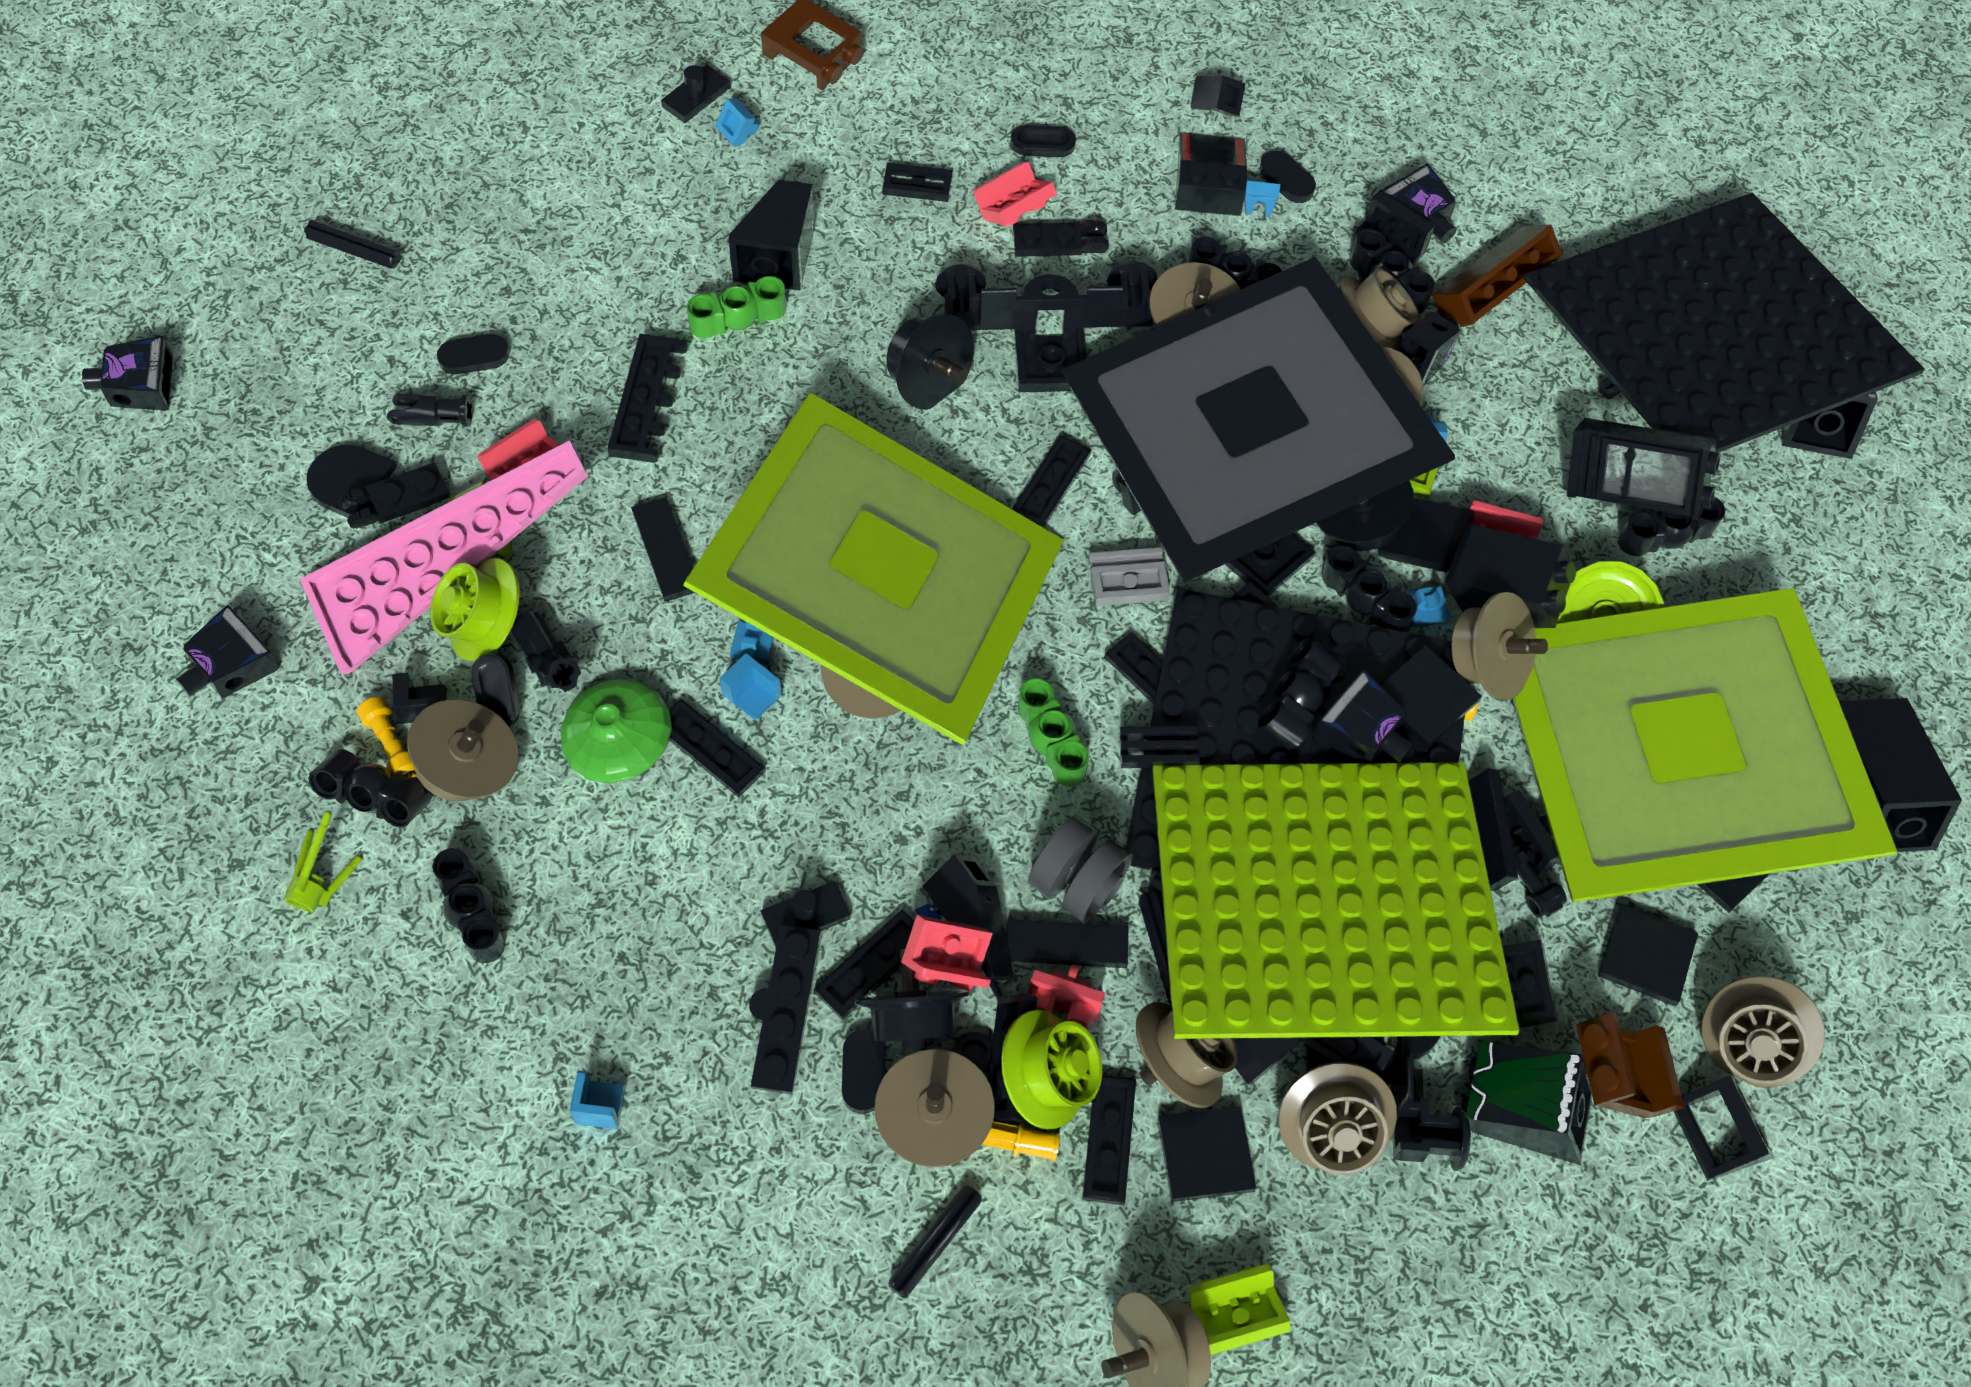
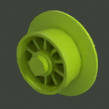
(476, 606)
(1050, 1068)

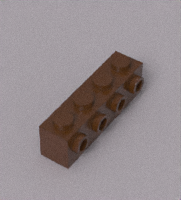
(1497, 274)

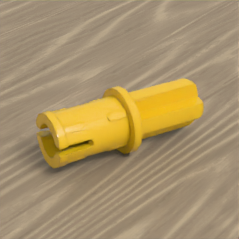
(1023, 1140)

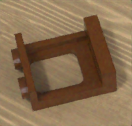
(783, 31)
(1628, 1068)

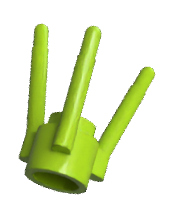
(305, 887)

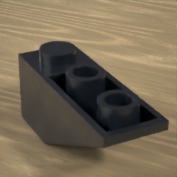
(970, 897)

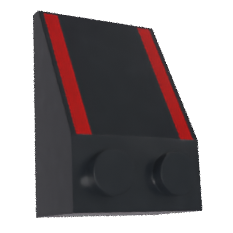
(1211, 174)

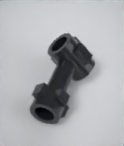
(1544, 899)

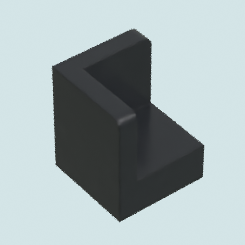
(1218, 94)
(411, 700)

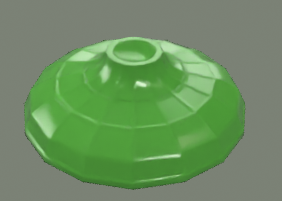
(615, 730)

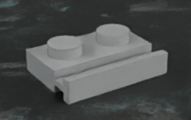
(1129, 576)

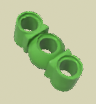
(736, 307)
(1050, 717)

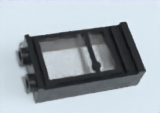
(1643, 467)

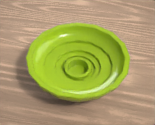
(1609, 590)

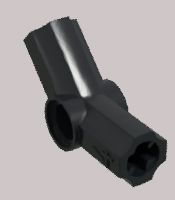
(543, 653)

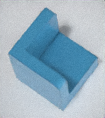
(750, 686)
(596, 1102)

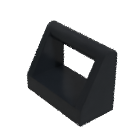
(1743, 1119)

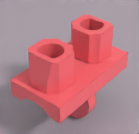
(1067, 995)

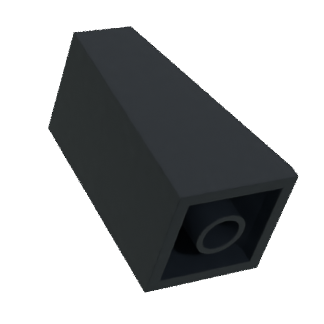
(1903, 771)

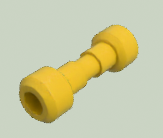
(376, 714)

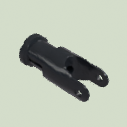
(431, 410)

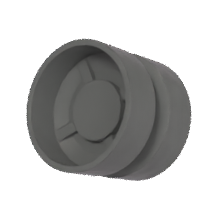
(1090, 876)

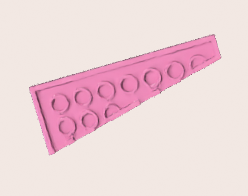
(392, 580)

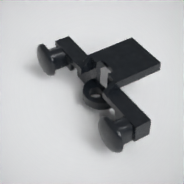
(1042, 358)
(1415, 1130)

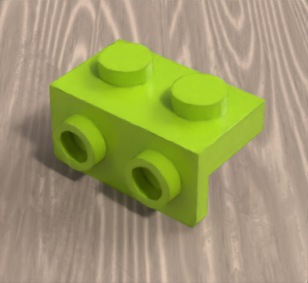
(1239, 1308)

